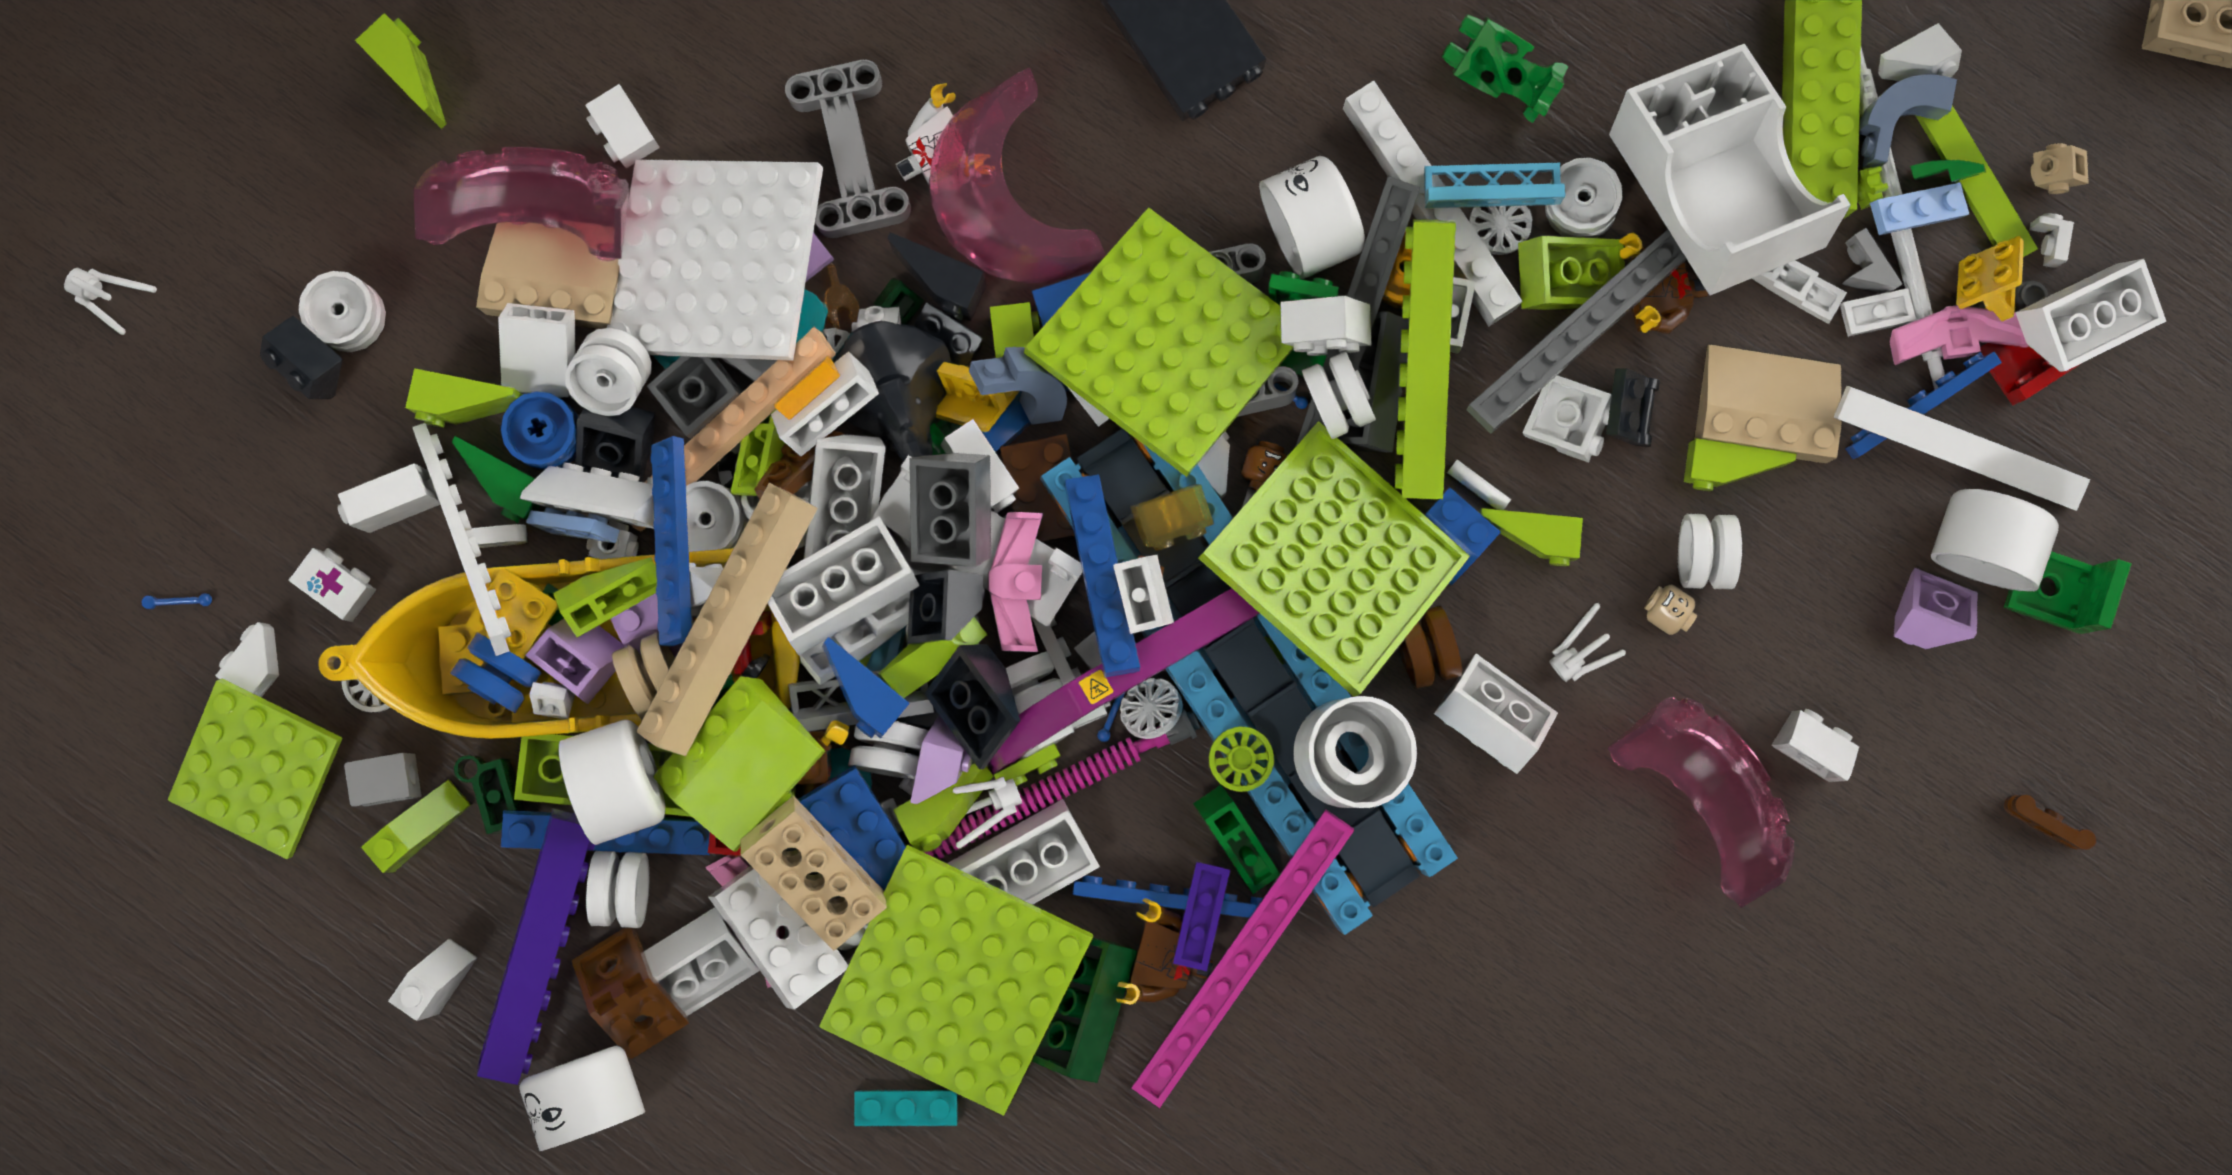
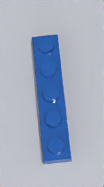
(1923, 402)

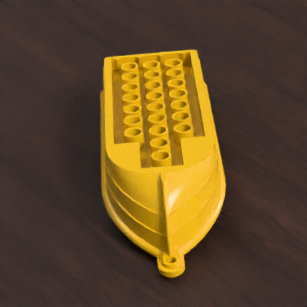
(419, 640)

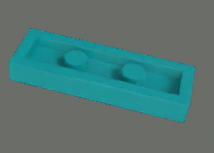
(905, 1108)

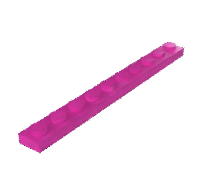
(1243, 958)

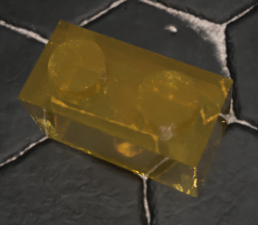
(1172, 516)

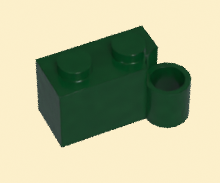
(493, 788)

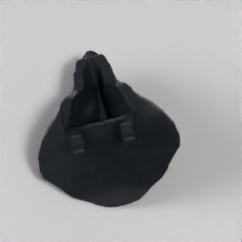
(907, 379)

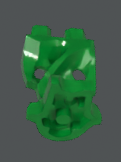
(1484, 52)

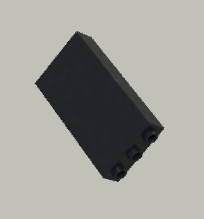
(1189, 48)

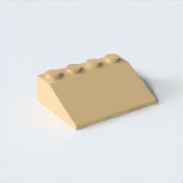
(547, 270)
(1770, 403)

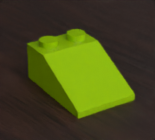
(397, 53)
(1565, 270)
(455, 400)

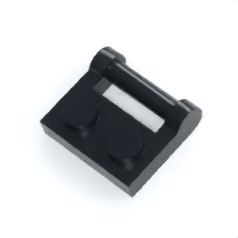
(1632, 407)

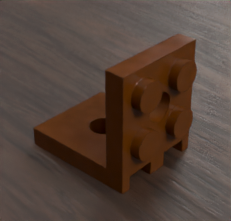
(626, 993)

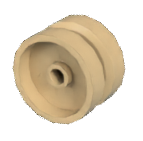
(644, 672)

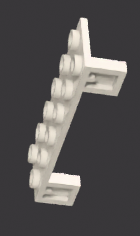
(1058, 568)

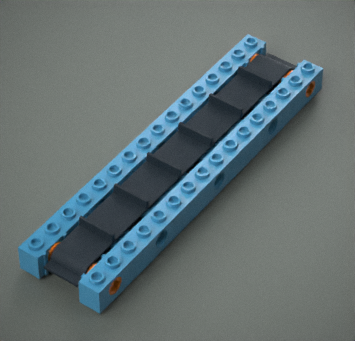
(1263, 691)

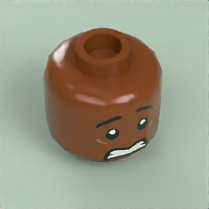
(1261, 463)

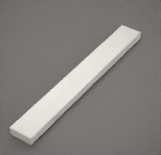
(1961, 448)

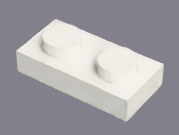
(1878, 312)

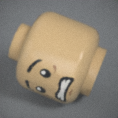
(1670, 609)

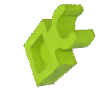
(1870, 186)

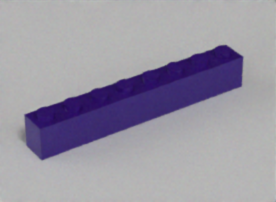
(535, 949)

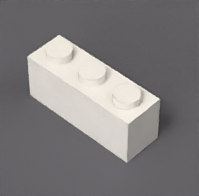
(830, 408)

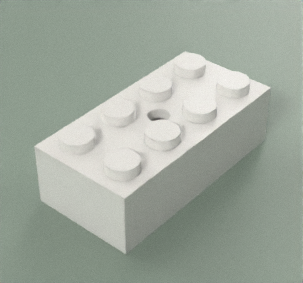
(840, 585)
(792, 965)

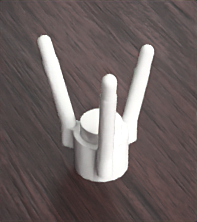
(87, 286)
(1569, 662)
(1004, 796)

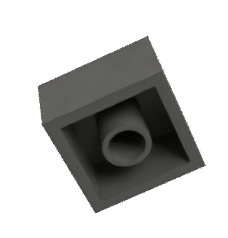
(694, 391)

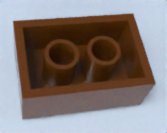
(1026, 465)

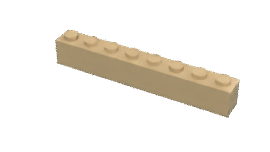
(726, 620)

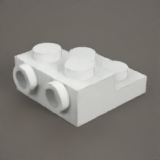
(1570, 418)

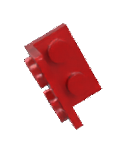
(2021, 371)

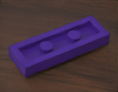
(1201, 916)

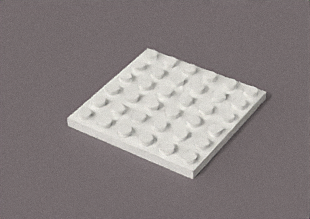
(716, 257)

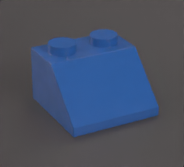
(1463, 526)

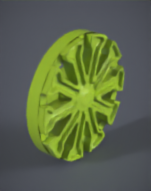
(1241, 759)

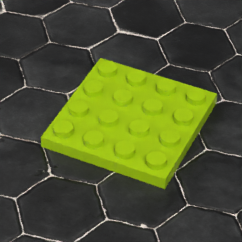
(254, 768)

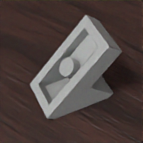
(1876, 271)

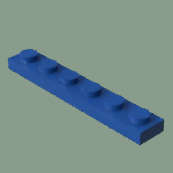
(671, 541)
(1097, 559)
(669, 836)
(1126, 891)

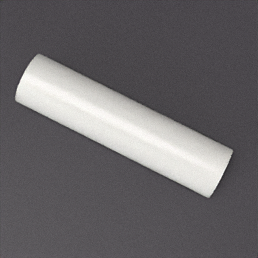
(1479, 485)

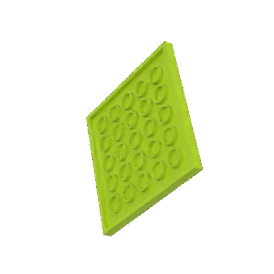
(1164, 341)
(1335, 559)
(956, 980)

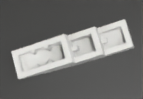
(1803, 289)
(859, 638)

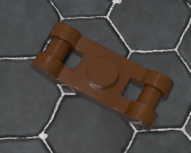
(2049, 823)

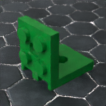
(1290, 288)
(2083, 596)

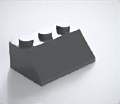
(950, 509)

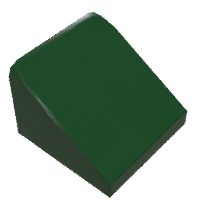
(899, 295)

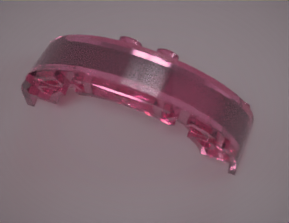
(522, 189)
(977, 206)
(1725, 787)

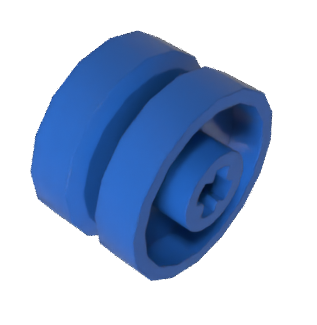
(524, 423)
(494, 675)

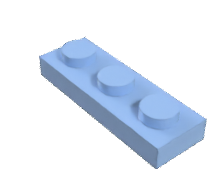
(1919, 208)
(573, 524)

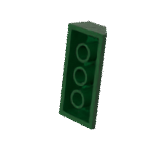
(1087, 1013)

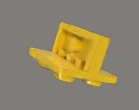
(1992, 278)
(965, 401)
(524, 608)

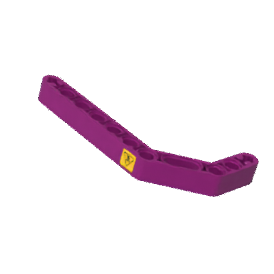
(1093, 690)

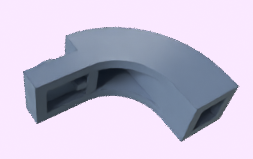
(1917, 95)
(1041, 394)

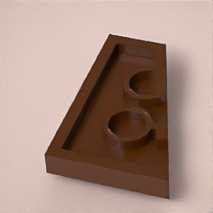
(791, 471)

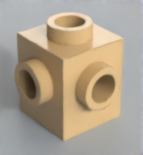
(2060, 168)

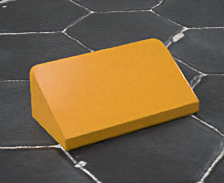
(807, 388)

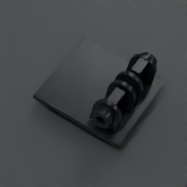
(958, 338)

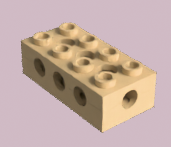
(2191, 30)
(812, 894)

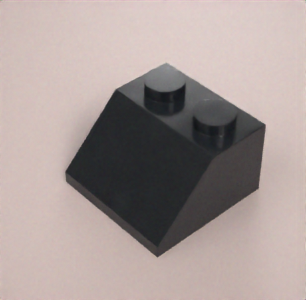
(302, 359)
(615, 441)
(943, 605)

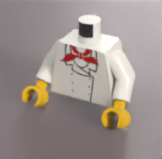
(925, 134)

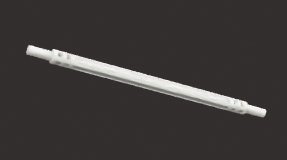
(1904, 239)

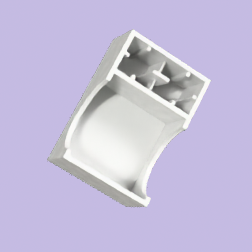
(1719, 169)

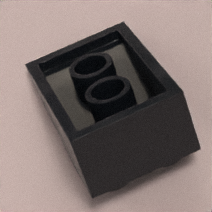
(949, 282)
(975, 701)

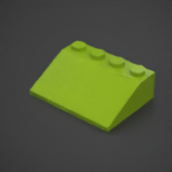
(740, 762)

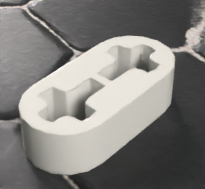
(499, 535)

